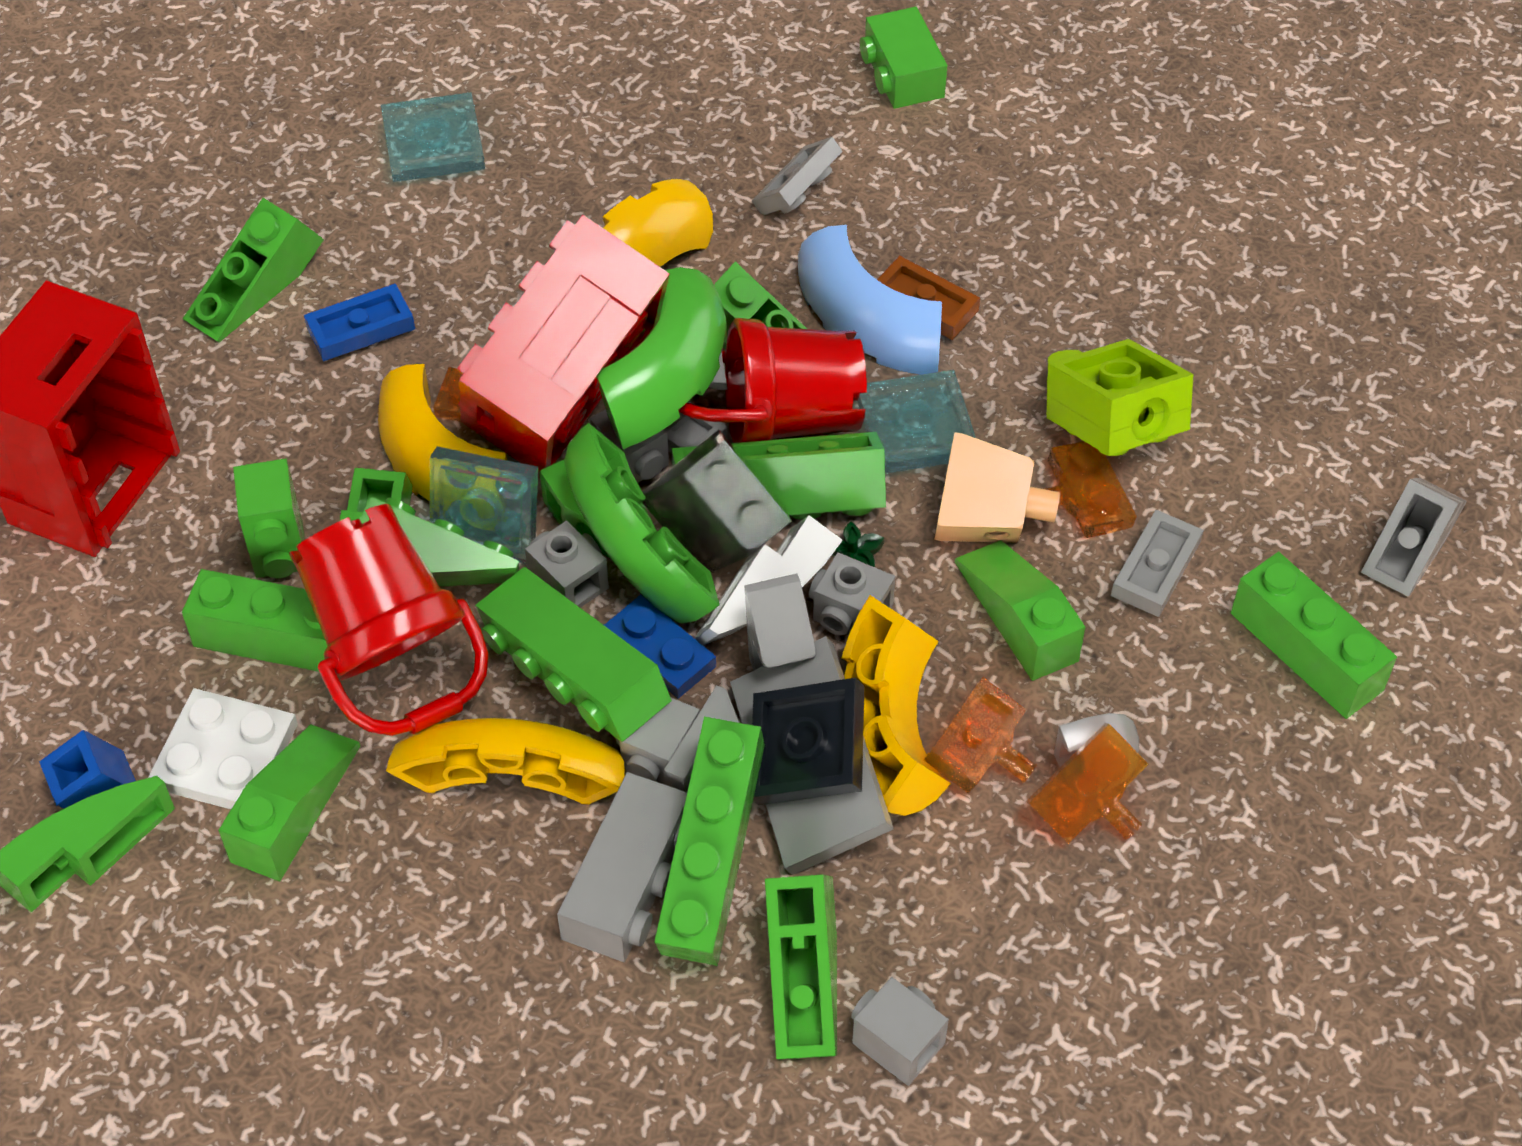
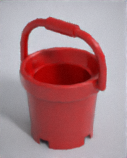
(788, 383)
(376, 605)

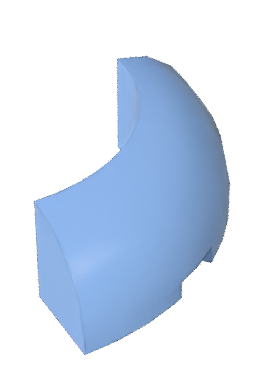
(891, 325)

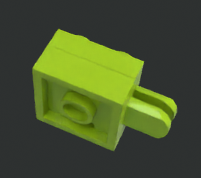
(1118, 396)

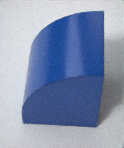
(84, 768)

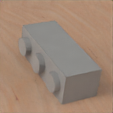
(624, 869)

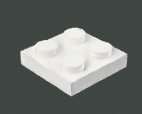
(221, 747)

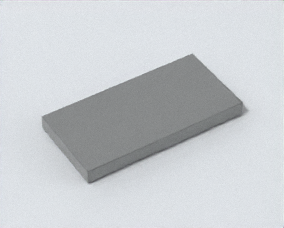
(821, 826)

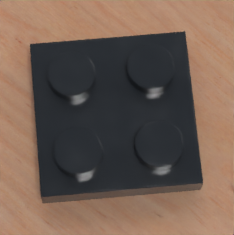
(810, 741)

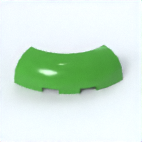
(671, 364)
(646, 557)

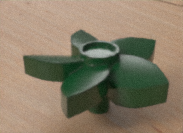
(859, 547)

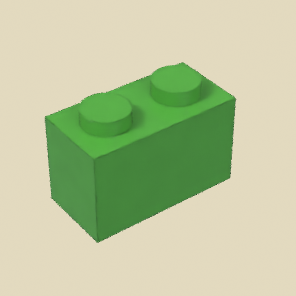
(904, 57)
(269, 516)

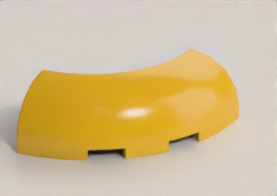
(663, 222)
(411, 429)
(889, 660)
(540, 752)

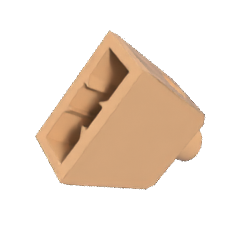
(989, 494)

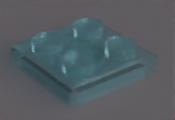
(432, 137)
(916, 418)
(485, 498)

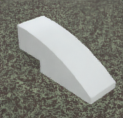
(801, 552)

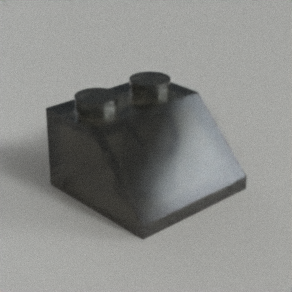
(716, 504)

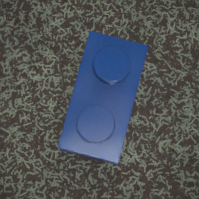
(359, 322)
(660, 639)

